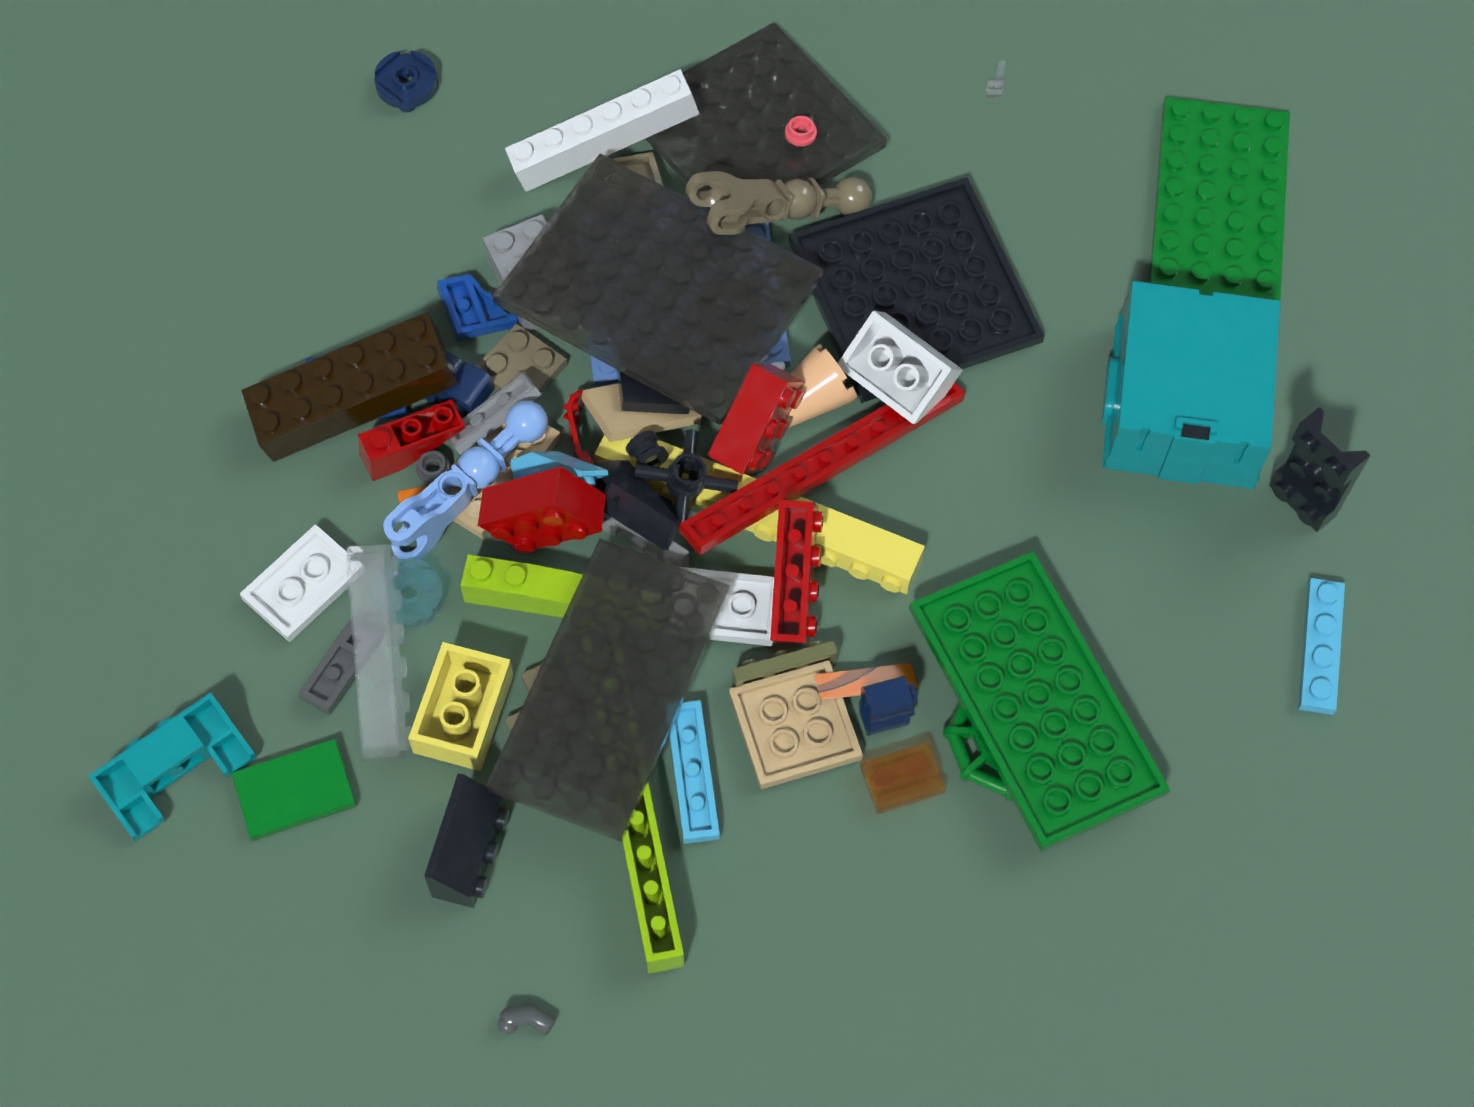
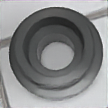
(428, 460)

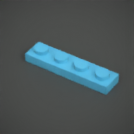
(1321, 646)
(693, 775)

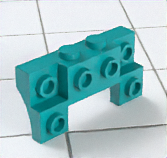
(165, 757)

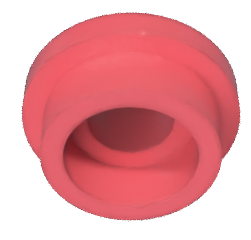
(800, 131)

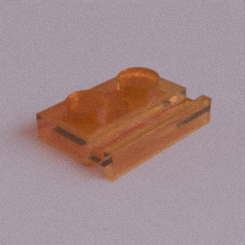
(902, 777)

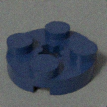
(405, 95)

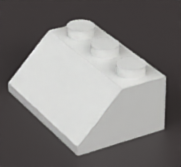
(898, 367)

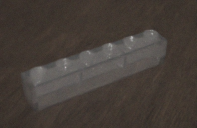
(376, 652)

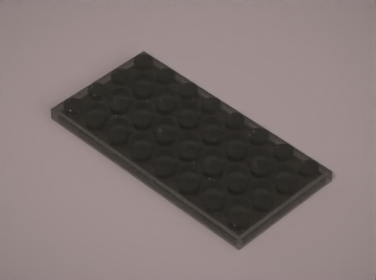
(609, 690)

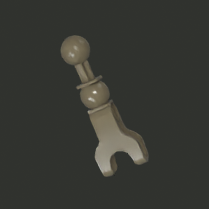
(767, 201)

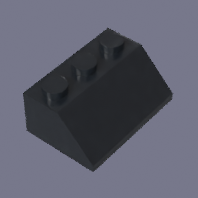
(466, 843)

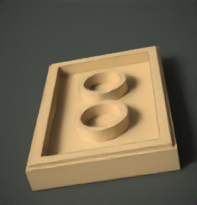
(618, 425)

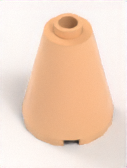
(822, 387)

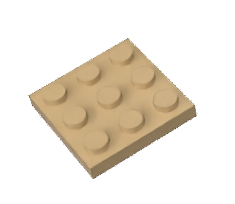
(791, 728)

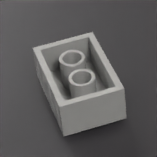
(506, 248)

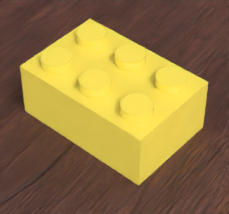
(461, 706)

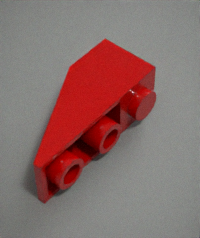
(405, 440)

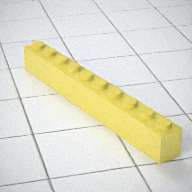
(844, 542)

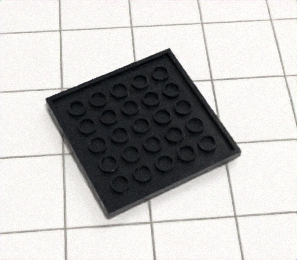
(926, 266)

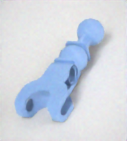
(477, 468)

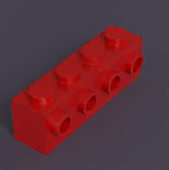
(794, 572)

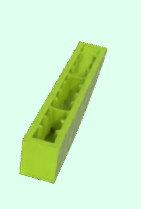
(518, 586)

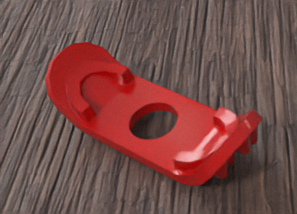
(573, 408)

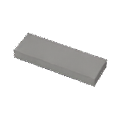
(493, 412)

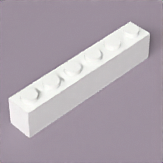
(602, 130)

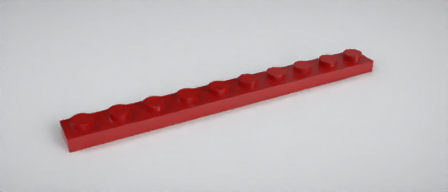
(804, 473)

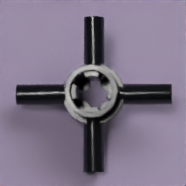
(698, 480)

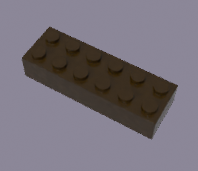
(349, 387)

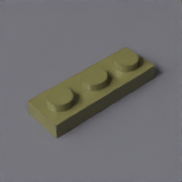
(784, 661)

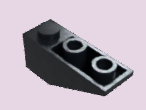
(636, 504)

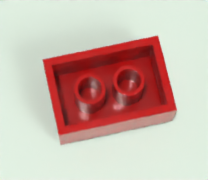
(757, 419)
(542, 510)

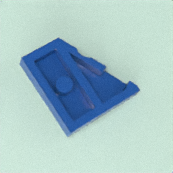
(472, 308)

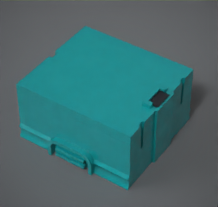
(1191, 386)

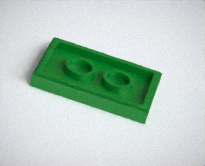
(293, 790)

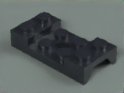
(1317, 474)

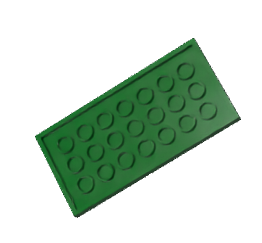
(1220, 198)
(1038, 700)

